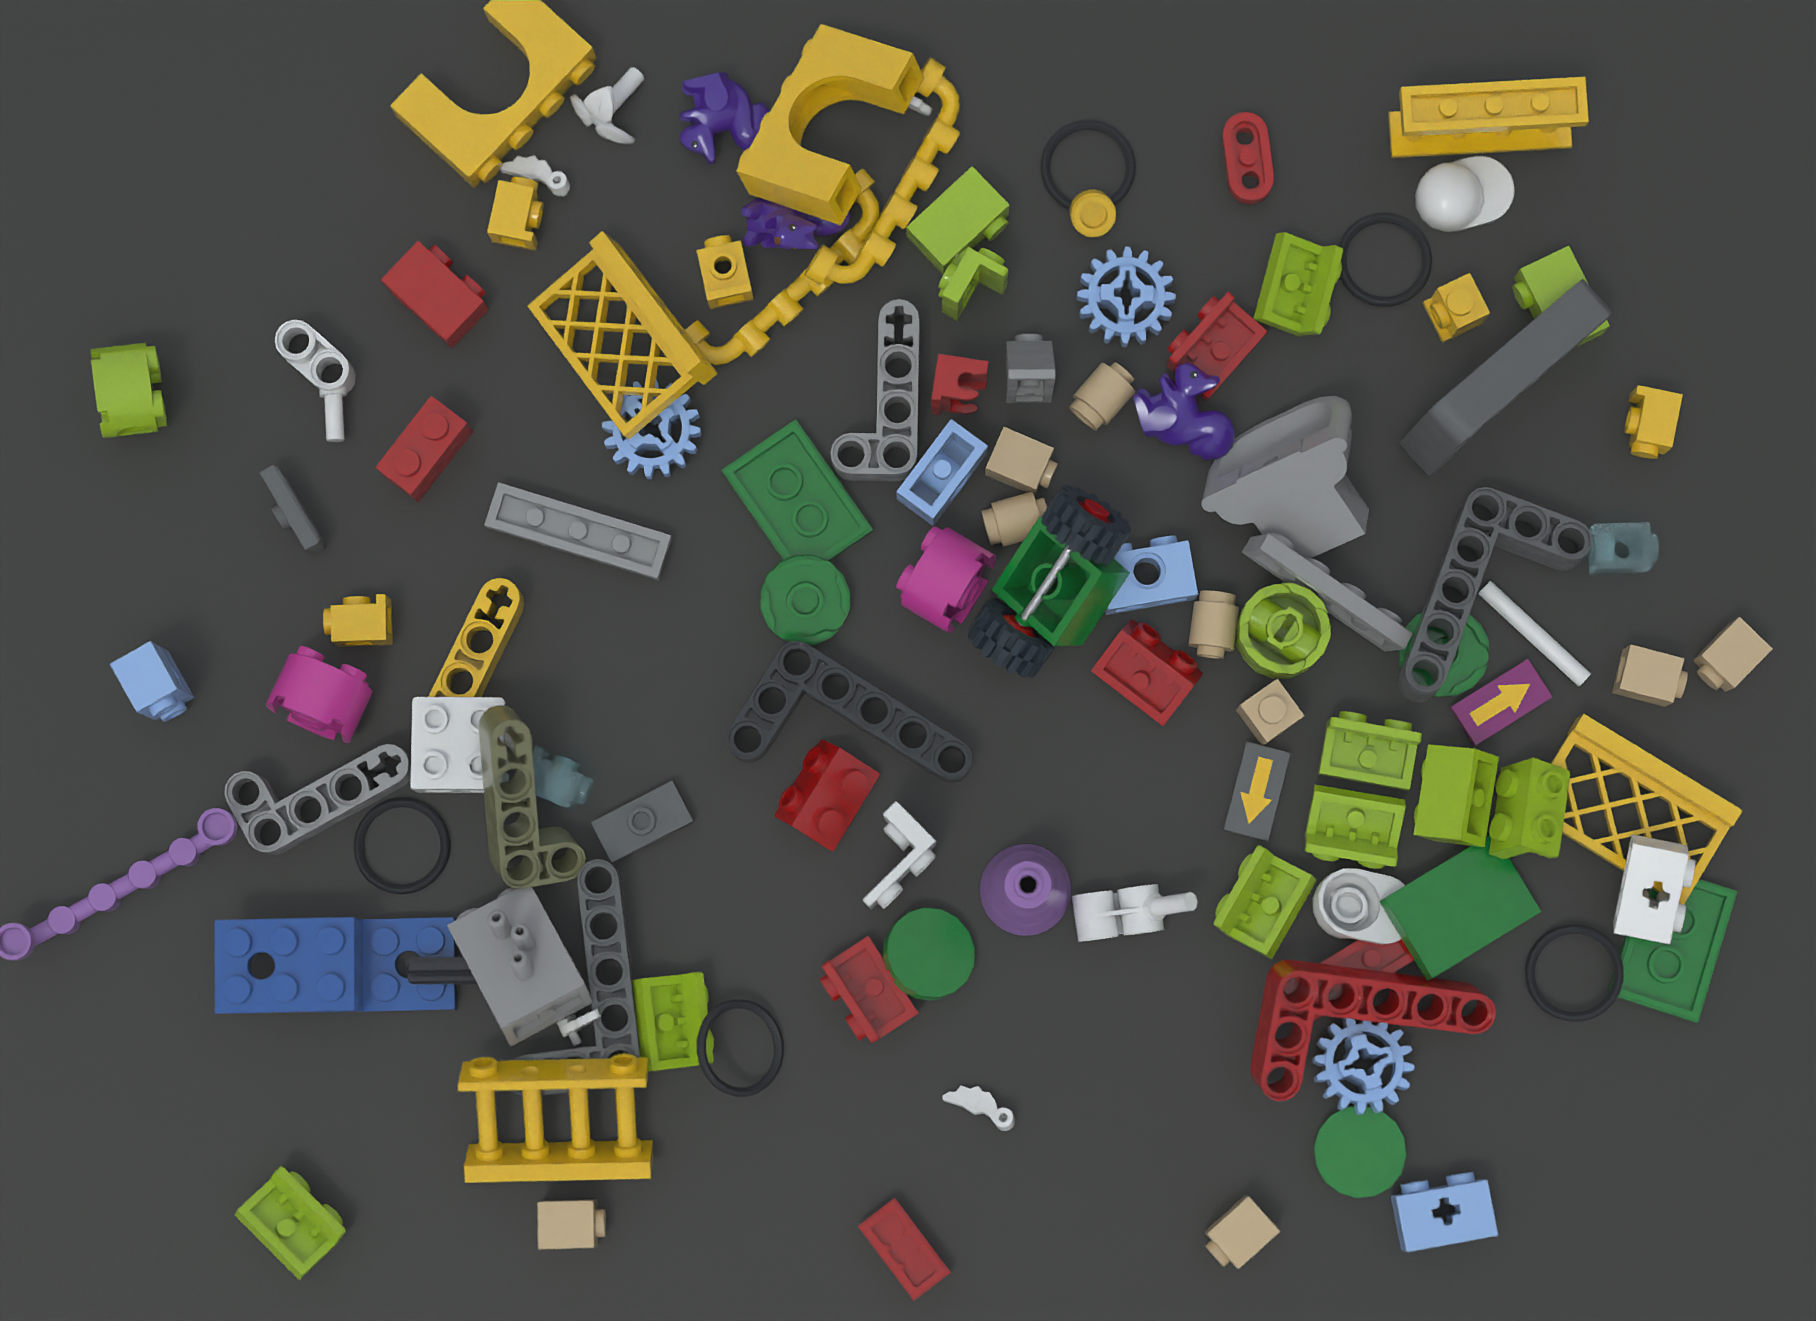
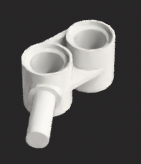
(311, 364)
(1126, 912)

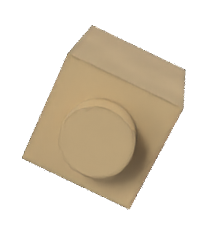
(1021, 462)
(1731, 655)
(1650, 676)
(1269, 712)
(570, 1224)
(1240, 1233)

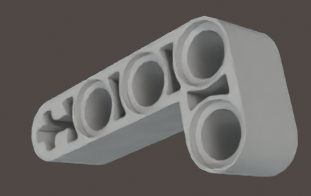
(889, 391)
(325, 790)

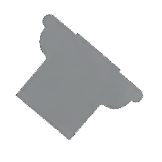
(1292, 478)

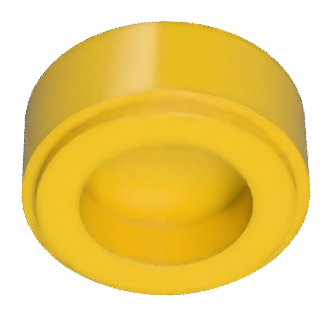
(1092, 213)

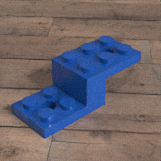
(329, 965)

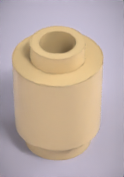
(1102, 395)
(1012, 518)
(1214, 624)

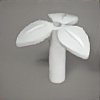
(603, 103)

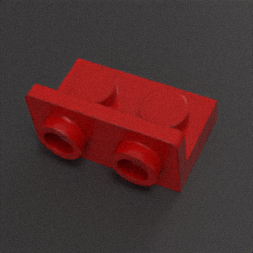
(1147, 671)

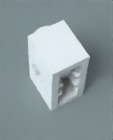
(1649, 862)

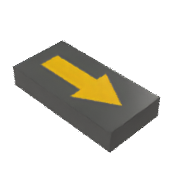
(1256, 791)

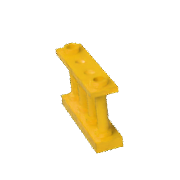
(1487, 117)
(556, 1161)

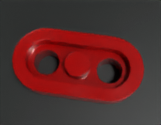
(1247, 159)

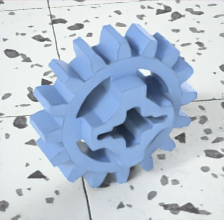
(1145, 296)
(672, 452)
(1369, 1084)

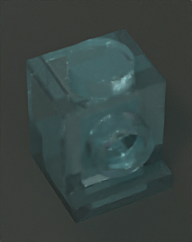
(1637, 536)
(559, 780)

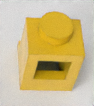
(516, 213)
(729, 287)
(1456, 308)
(1652, 421)
(359, 621)

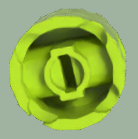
(125, 389)
(1282, 630)

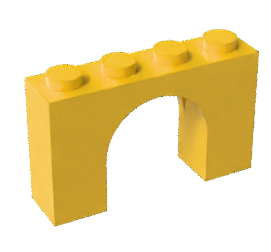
(831, 70)
(478, 142)

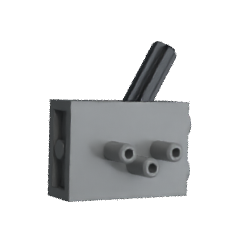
(514, 961)

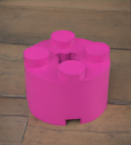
(945, 579)
(320, 695)

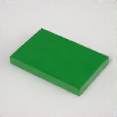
(796, 496)
(1459, 908)
(1678, 974)

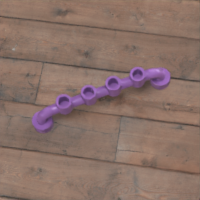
(214, 828)

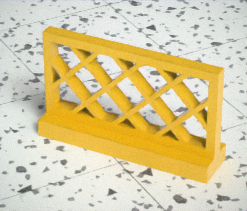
(655, 319)
(1655, 777)

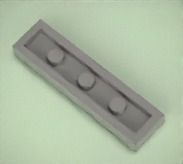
(578, 531)
(1340, 600)

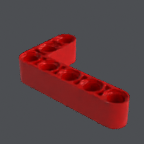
(1354, 1003)

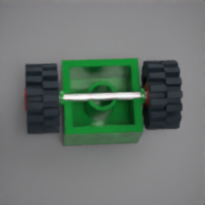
(1054, 583)

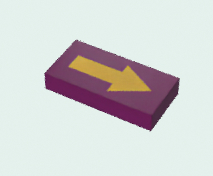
(1500, 702)

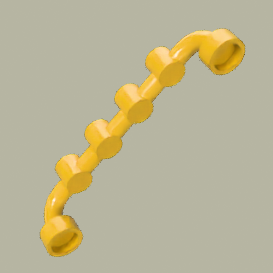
(899, 209)
(785, 305)

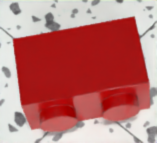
(436, 293)
(424, 449)

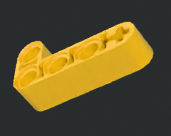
(481, 664)

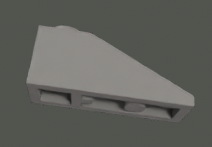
(1029, 370)

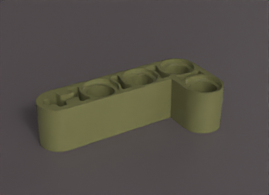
(519, 796)

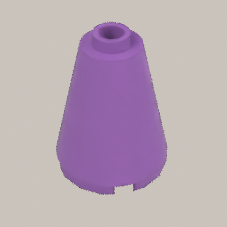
(1019, 911)

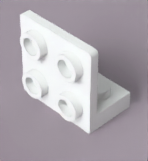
(448, 744)
(903, 832)

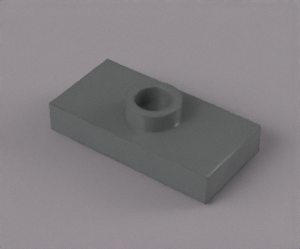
(291, 512)
(642, 822)

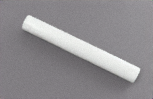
(1534, 633)

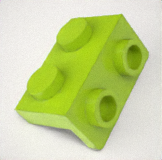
(961, 280)
(1298, 285)
(1369, 751)
(1529, 809)
(1354, 826)
(1263, 902)
(669, 1019)
(292, 1222)

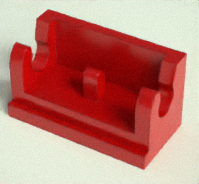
(957, 380)

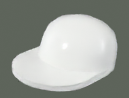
(1464, 193)
(1349, 905)

